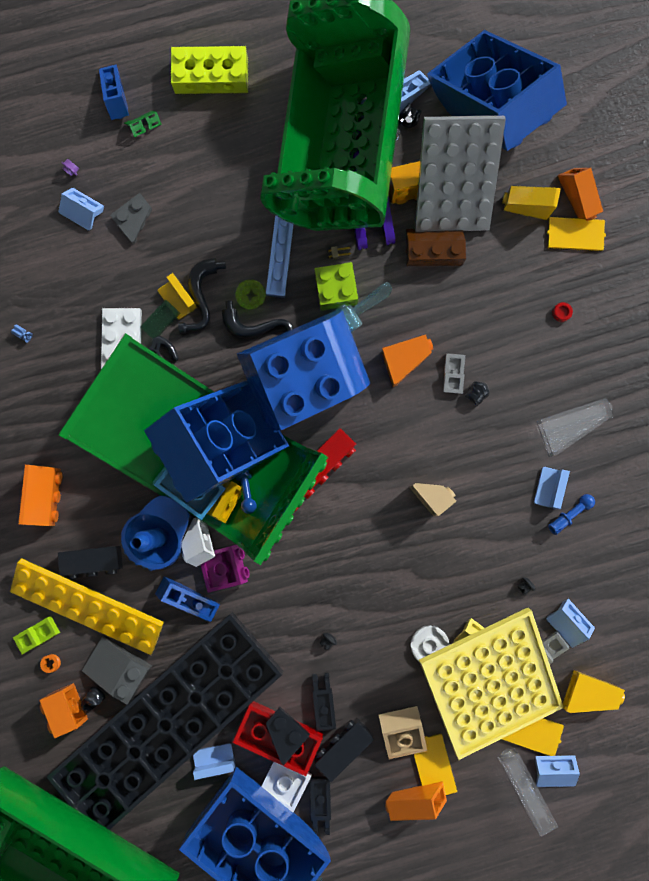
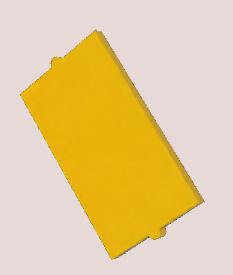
(576, 234)
(539, 736)
(434, 764)

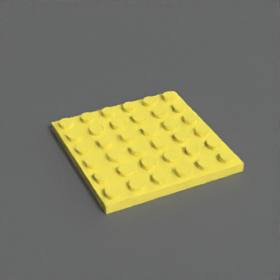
(492, 683)

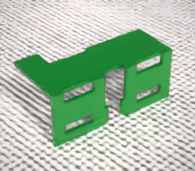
(150, 121)

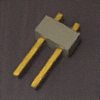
(335, 255)

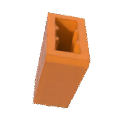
(581, 192)
(405, 357)
(416, 802)

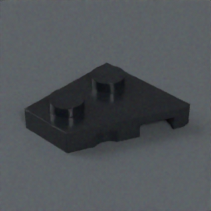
(285, 734)

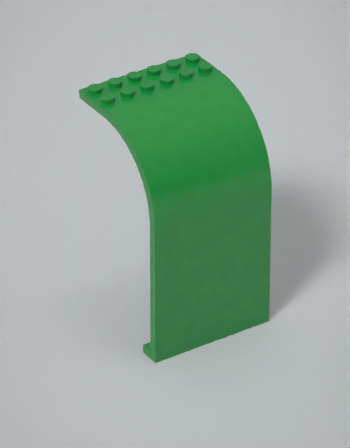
(141, 388)

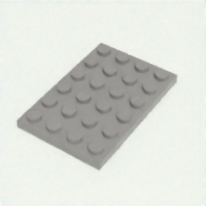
(458, 172)

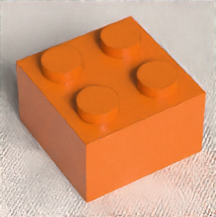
(63, 710)

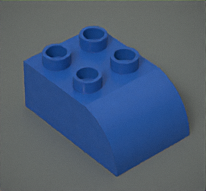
(500, 80)
(304, 370)
(213, 440)
(253, 837)

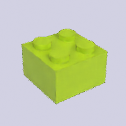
(336, 286)

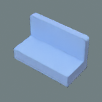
(79, 208)
(551, 487)
(571, 624)
(214, 761)
(556, 771)

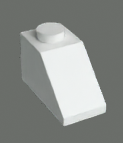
(197, 544)

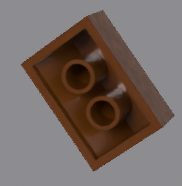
(435, 248)

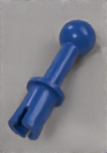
(586, 502)
(248, 504)

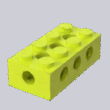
(209, 69)

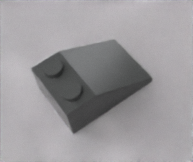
(116, 670)

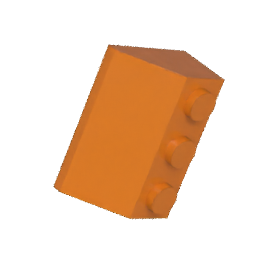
(40, 495)

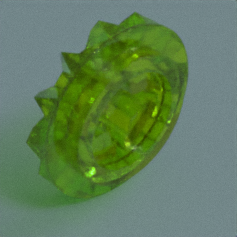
(245, 288)

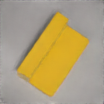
(177, 296)
(226, 502)

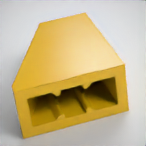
(531, 201)
(591, 694)

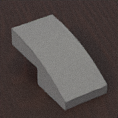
(454, 373)
(554, 646)

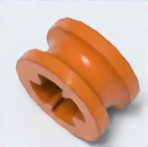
(43, 664)

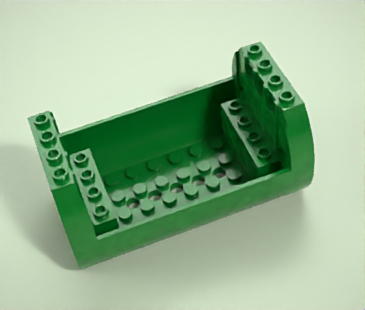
(340, 58)
(58, 843)

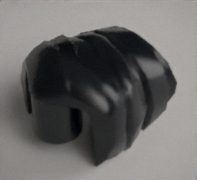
(409, 116)
(477, 392)
(92, 699)

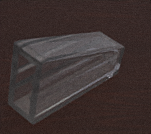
(570, 426)
(527, 792)

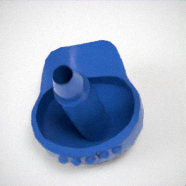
(155, 533)

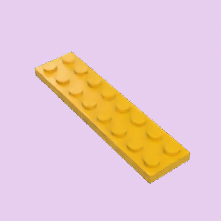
(86, 606)

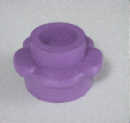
(70, 168)

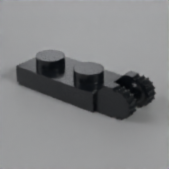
(323, 705)
(320, 803)

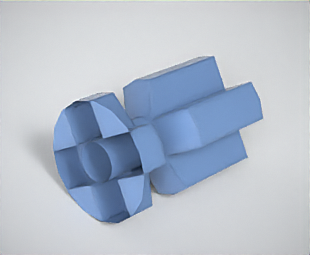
(21, 333)

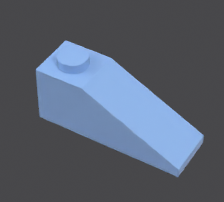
(413, 87)

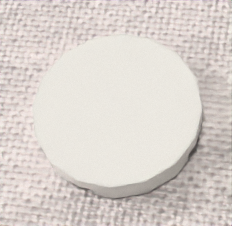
(427, 641)

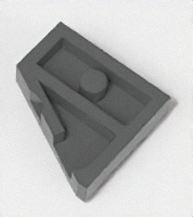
(132, 216)

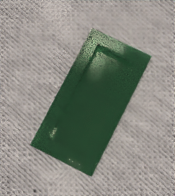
(160, 319)

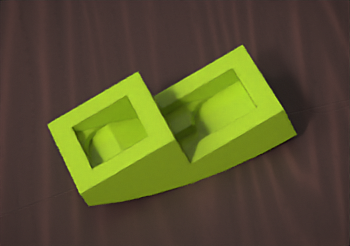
(36, 635)

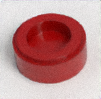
(562, 312)

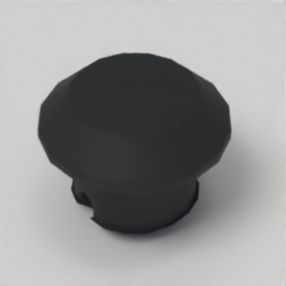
(526, 586)
(328, 641)

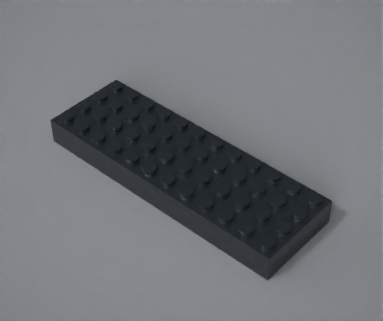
(166, 723)

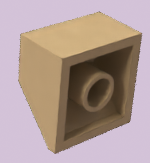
(434, 497)
(403, 732)

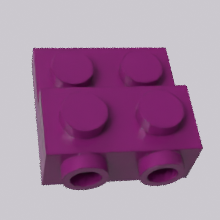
(225, 569)

